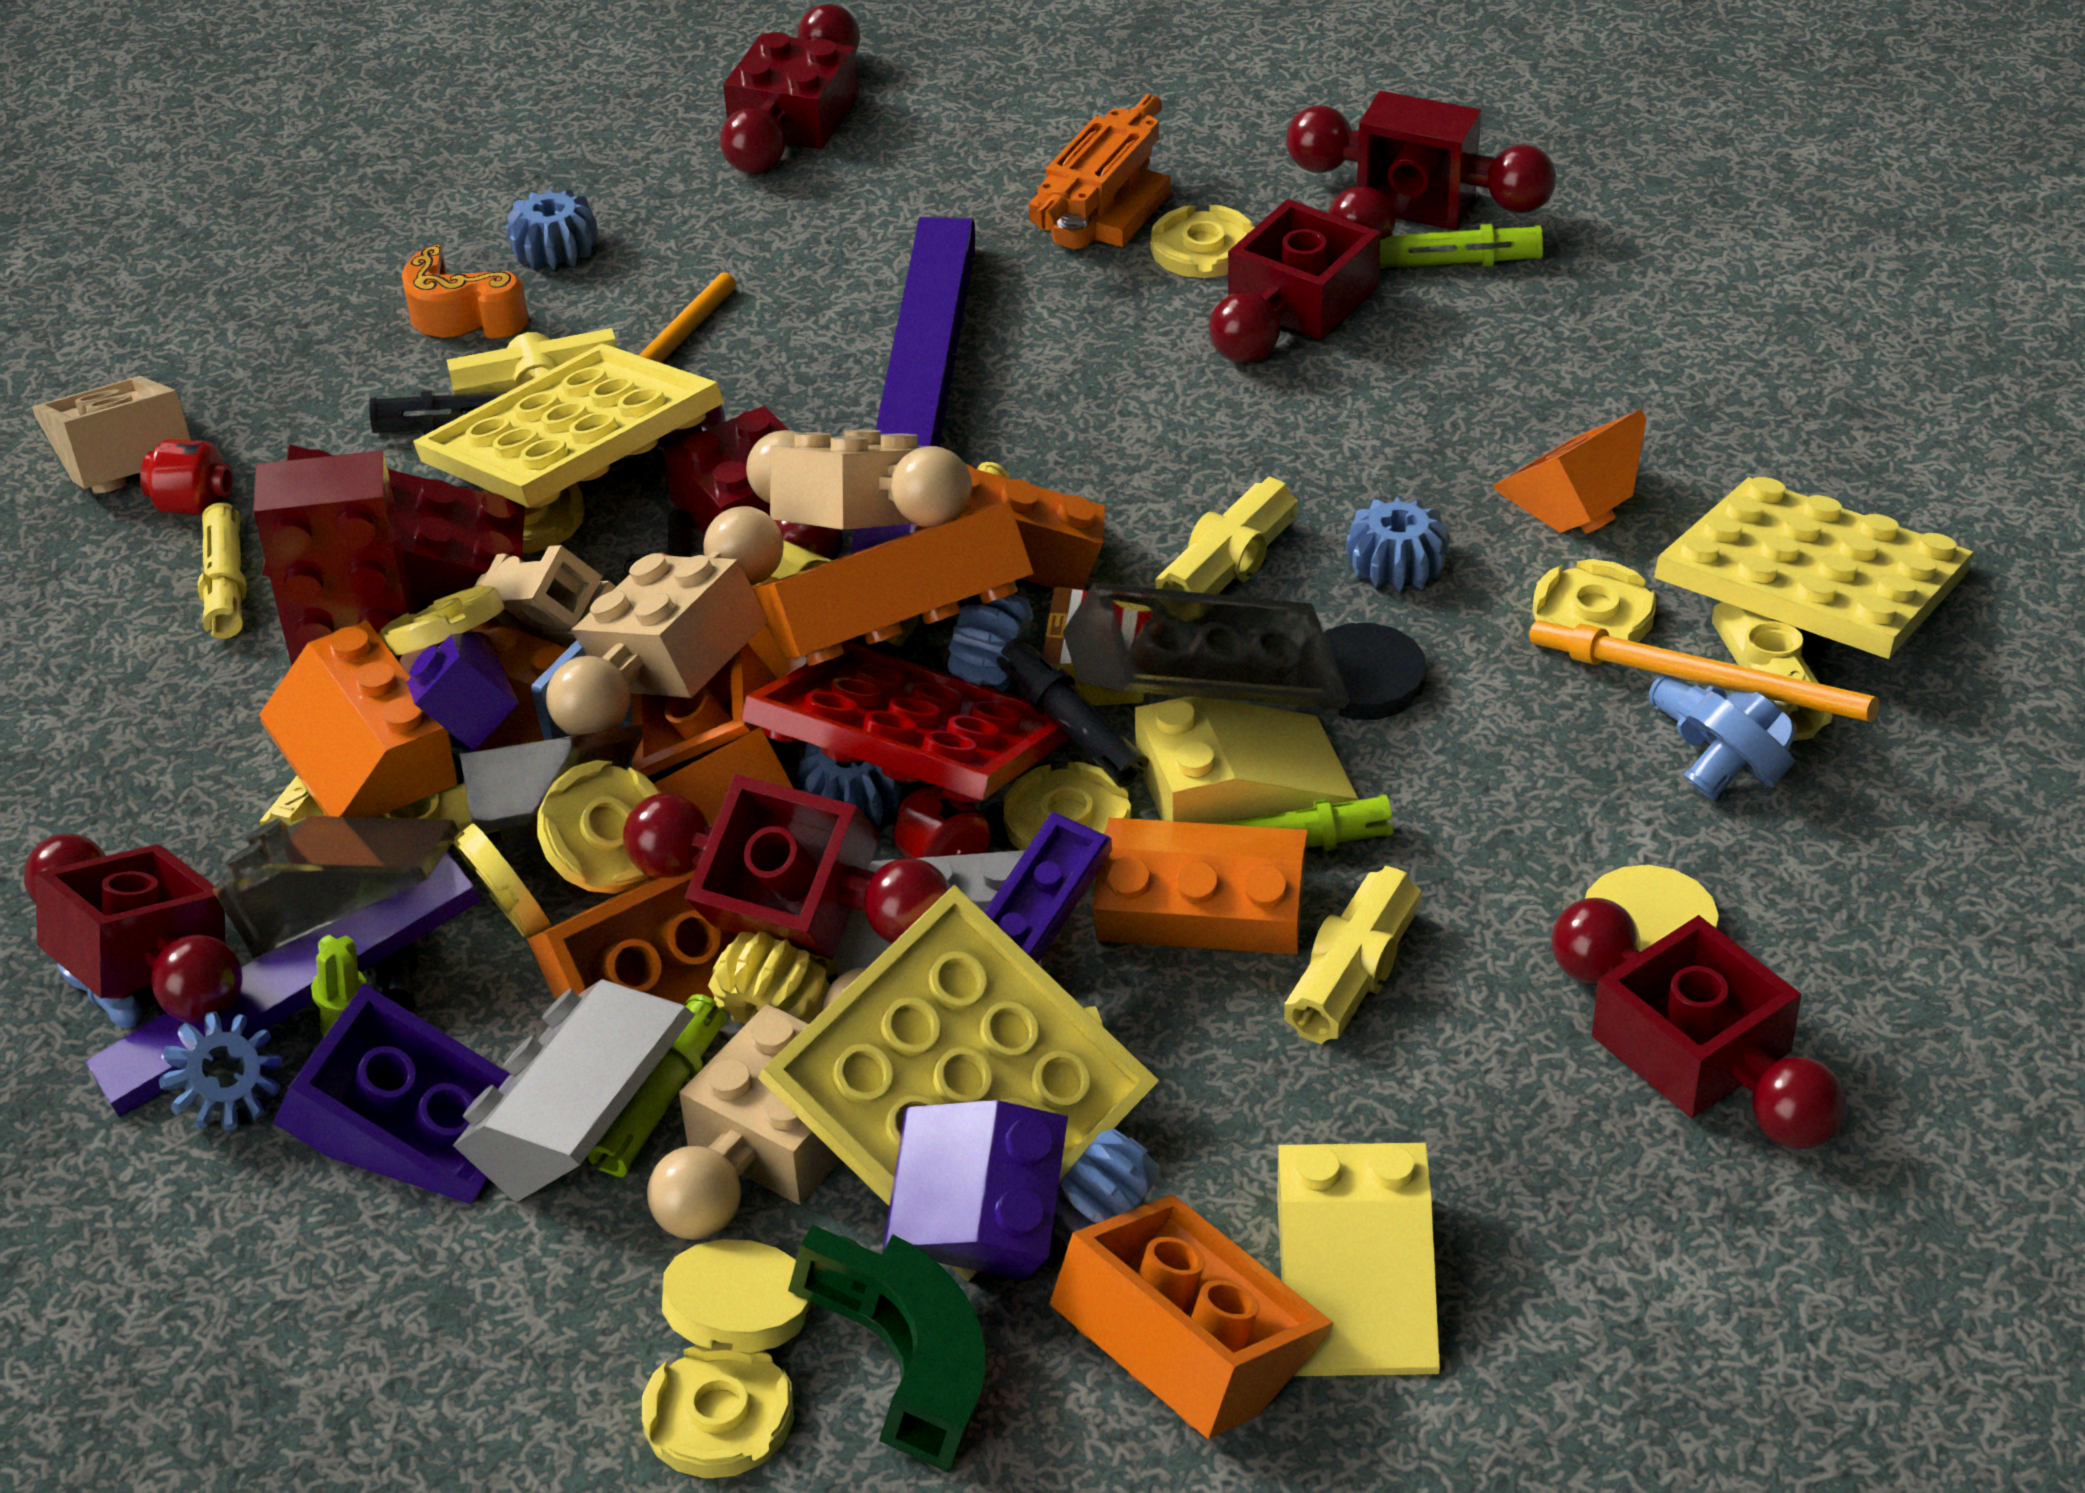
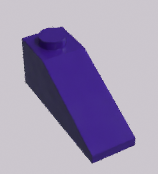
(463, 687)

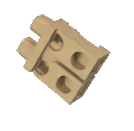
(545, 595)

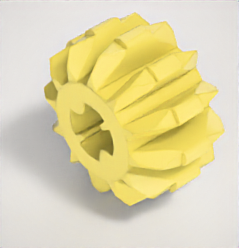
(767, 971)

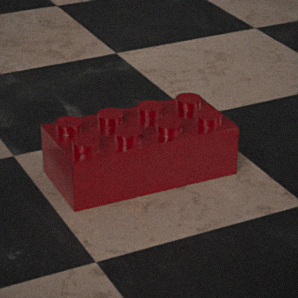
(445, 531)
(331, 545)

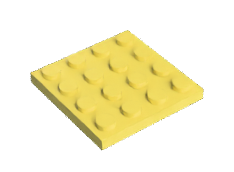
(569, 424)
(1816, 565)
(949, 1022)

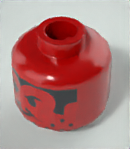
(185, 476)
(939, 826)

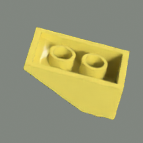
(1235, 760)
(1362, 1254)

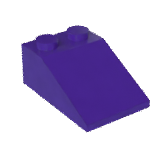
(390, 1097)

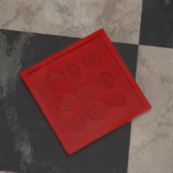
(906, 721)

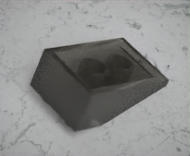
(323, 871)

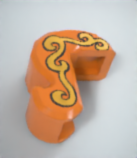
(461, 303)

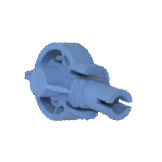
(1741, 731)

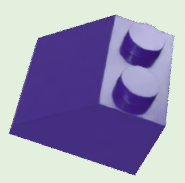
(978, 1185)

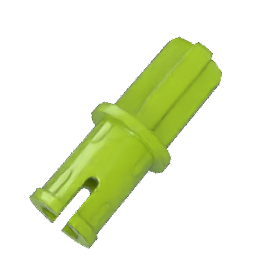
(336, 978)

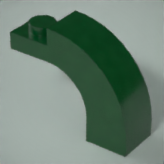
(923, 1323)

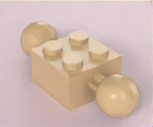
(857, 479)
(668, 624)
(739, 1129)

